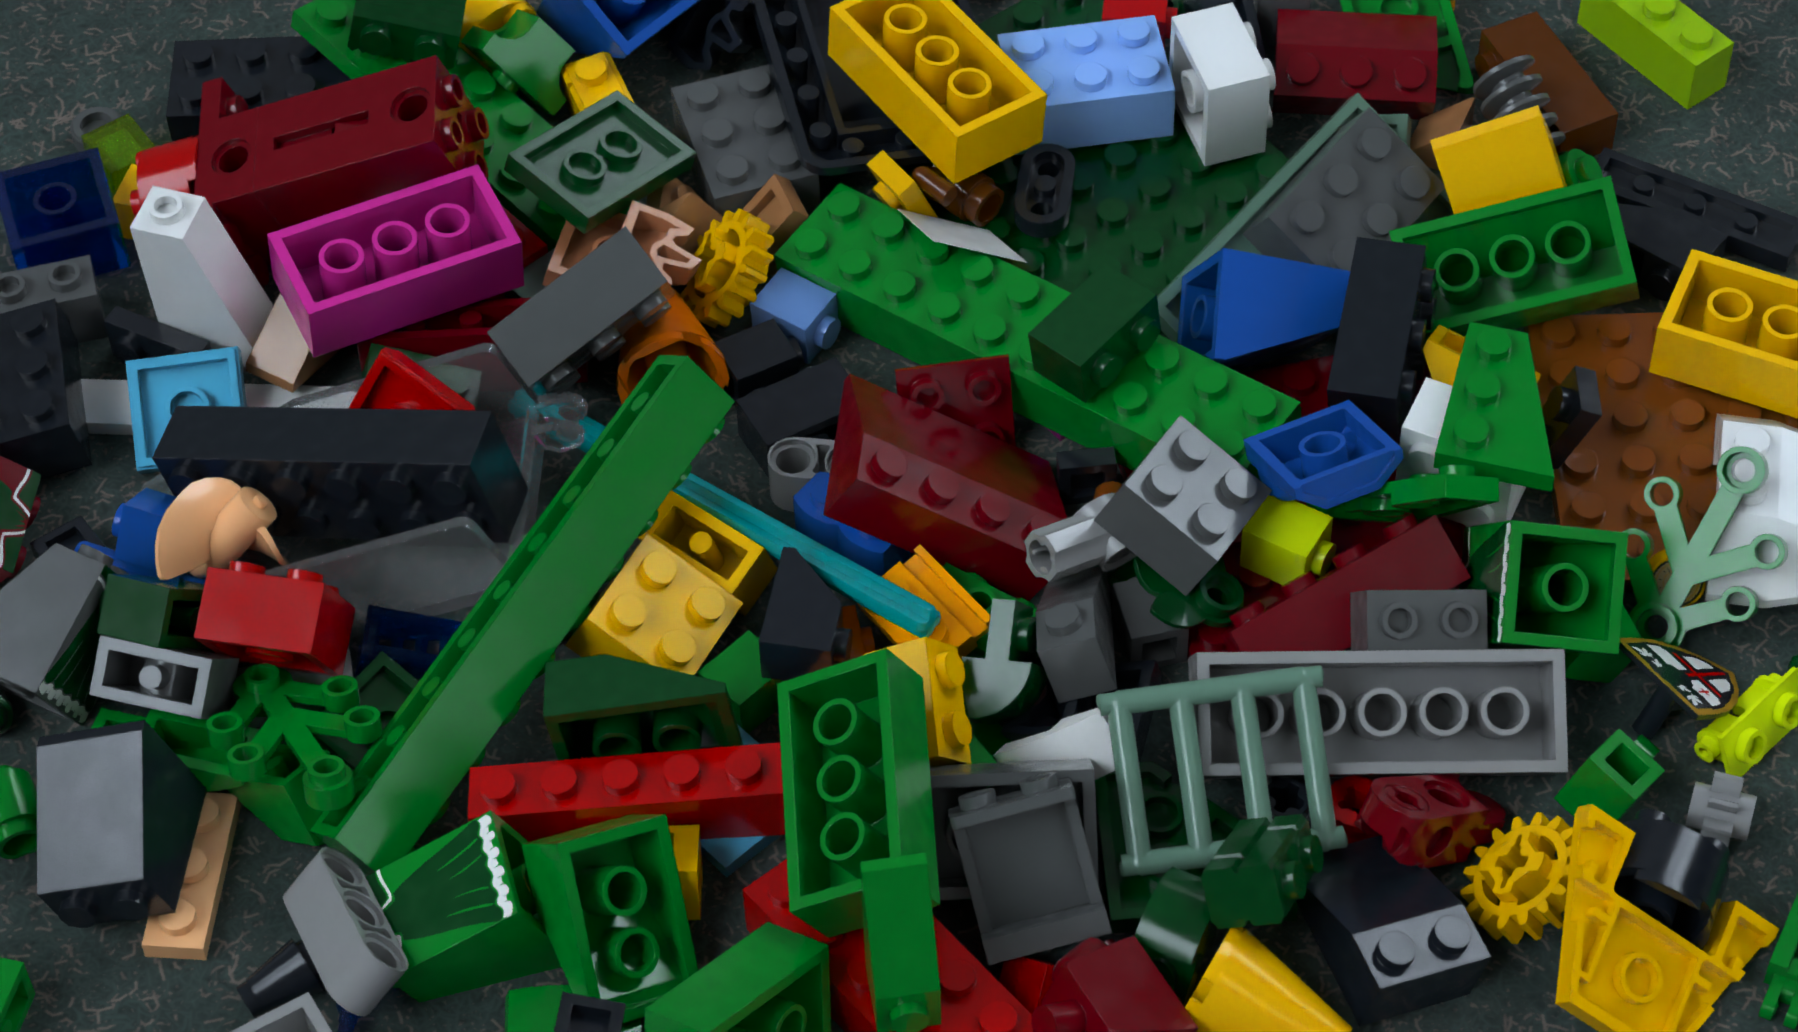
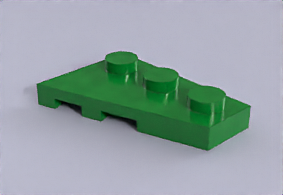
(1496, 411)
(1424, 494)

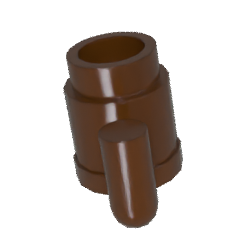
(971, 199)

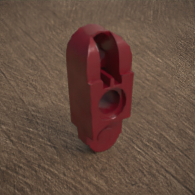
(1428, 818)

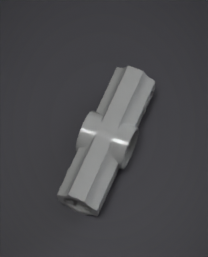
(1075, 545)

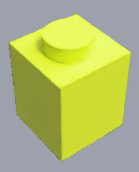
(1287, 541)

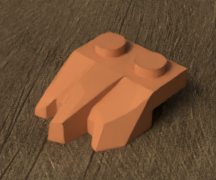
(653, 229)

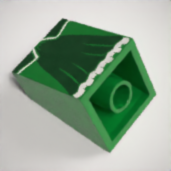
(1548, 585)
(464, 911)

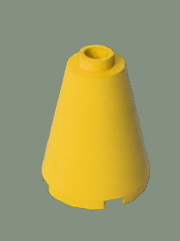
(1257, 992)

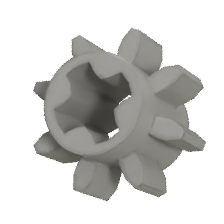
(1721, 808)

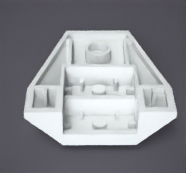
(1766, 511)

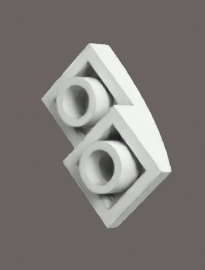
(1073, 737)

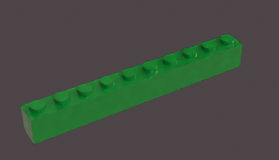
(526, 613)

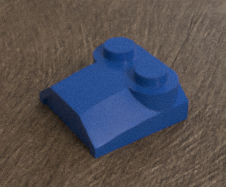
(1324, 456)

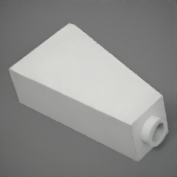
(198, 272)

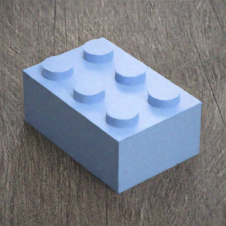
(1099, 80)

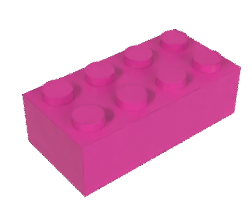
(396, 260)

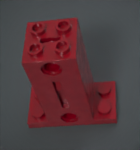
(330, 149)

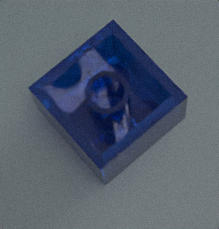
(62, 213)

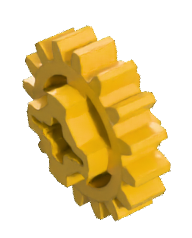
(730, 269)
(1524, 878)

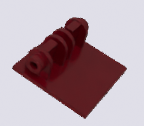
(966, 391)

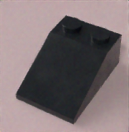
(1390, 932)

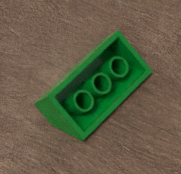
(1528, 258)

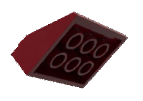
(939, 485)

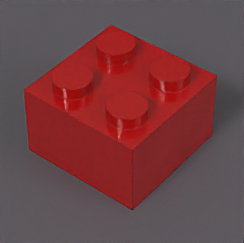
(275, 619)

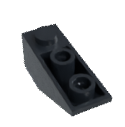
(1662, 242)

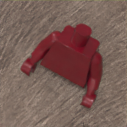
(1110, 990)

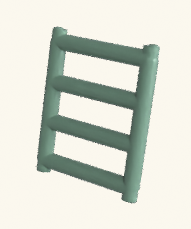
(1180, 701)

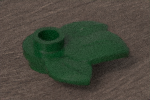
(1208, 602)

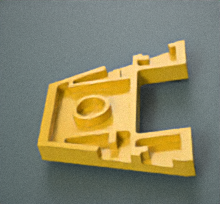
(1625, 966)

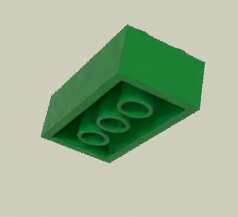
(852, 783)

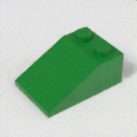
(614, 909)

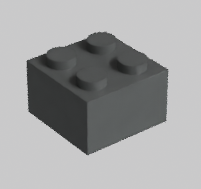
(1183, 505)

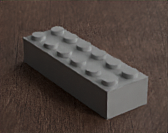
(1401, 713)

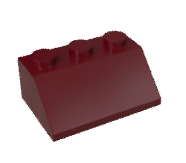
(1335, 54)

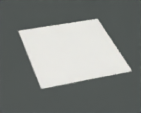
(961, 235)

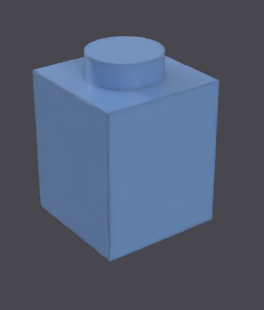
(800, 311)

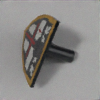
(1683, 683)

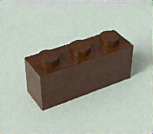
(1581, 107)

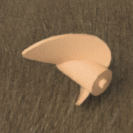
(211, 526)

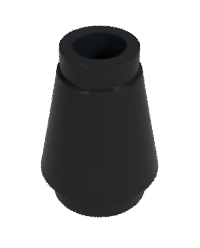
(281, 979)

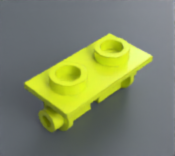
(1765, 716)

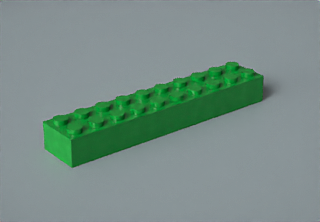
(966, 304)

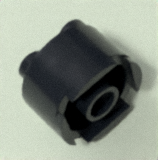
(1674, 875)

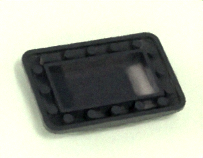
(825, 111)

